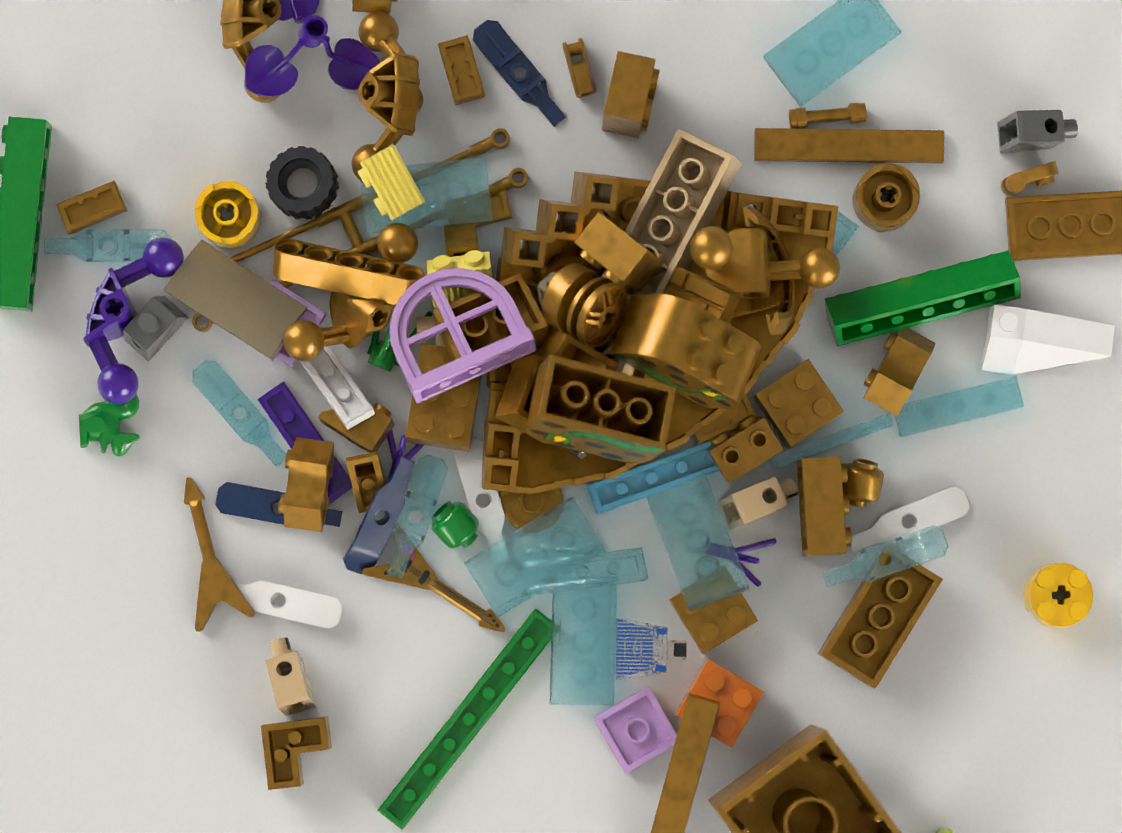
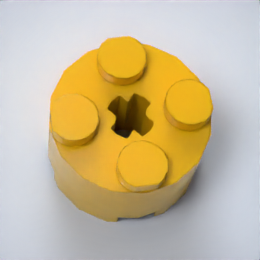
(209, 217)
(1076, 600)

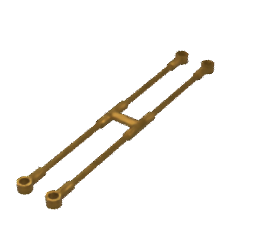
(344, 212)

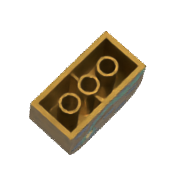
(686, 349)
(600, 411)

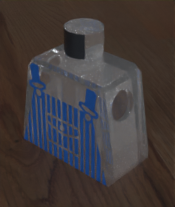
(644, 649)

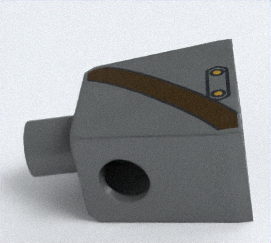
(1034, 130)
(154, 326)

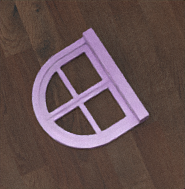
(471, 363)

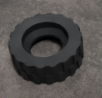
(285, 165)

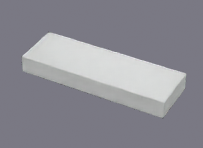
(338, 388)

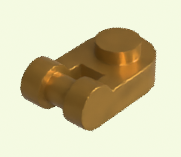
(1041, 175)

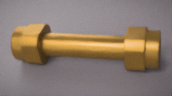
(854, 113)

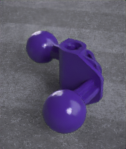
(118, 381)

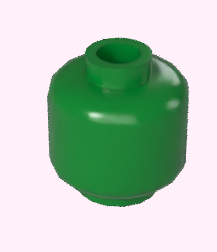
(455, 525)

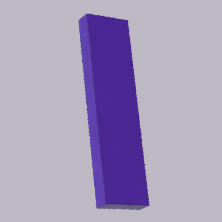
(294, 423)

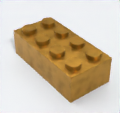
(879, 622)

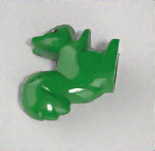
(101, 424)

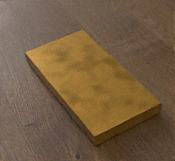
(1064, 225)

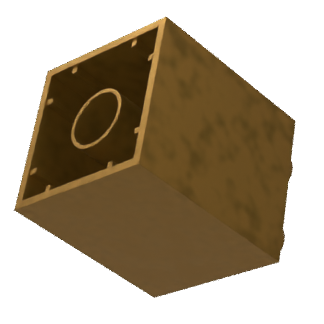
(802, 790)

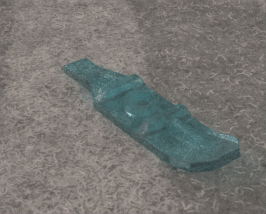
(88, 244)
(226, 398)
(421, 497)
(904, 552)

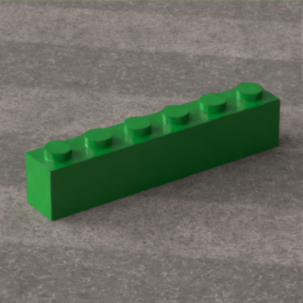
(21, 208)
(923, 298)

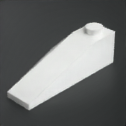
(1037, 340)

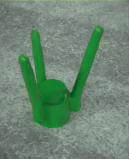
(383, 354)

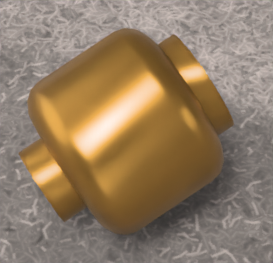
(863, 482)

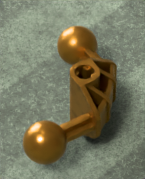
(244, 21)
(390, 88)
(744, 265)
(352, 316)

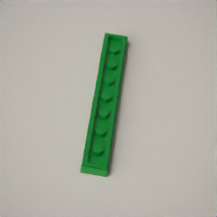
(467, 720)

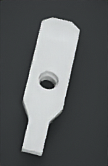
(470, 469)
(929, 511)
(299, 605)

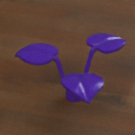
(271, 73)

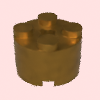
(886, 179)

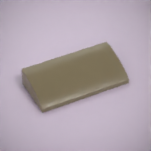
(235, 299)

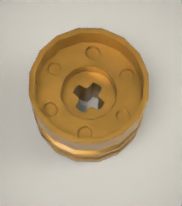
(584, 305)

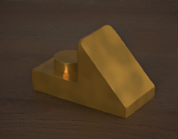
(365, 477)

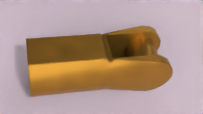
(579, 72)

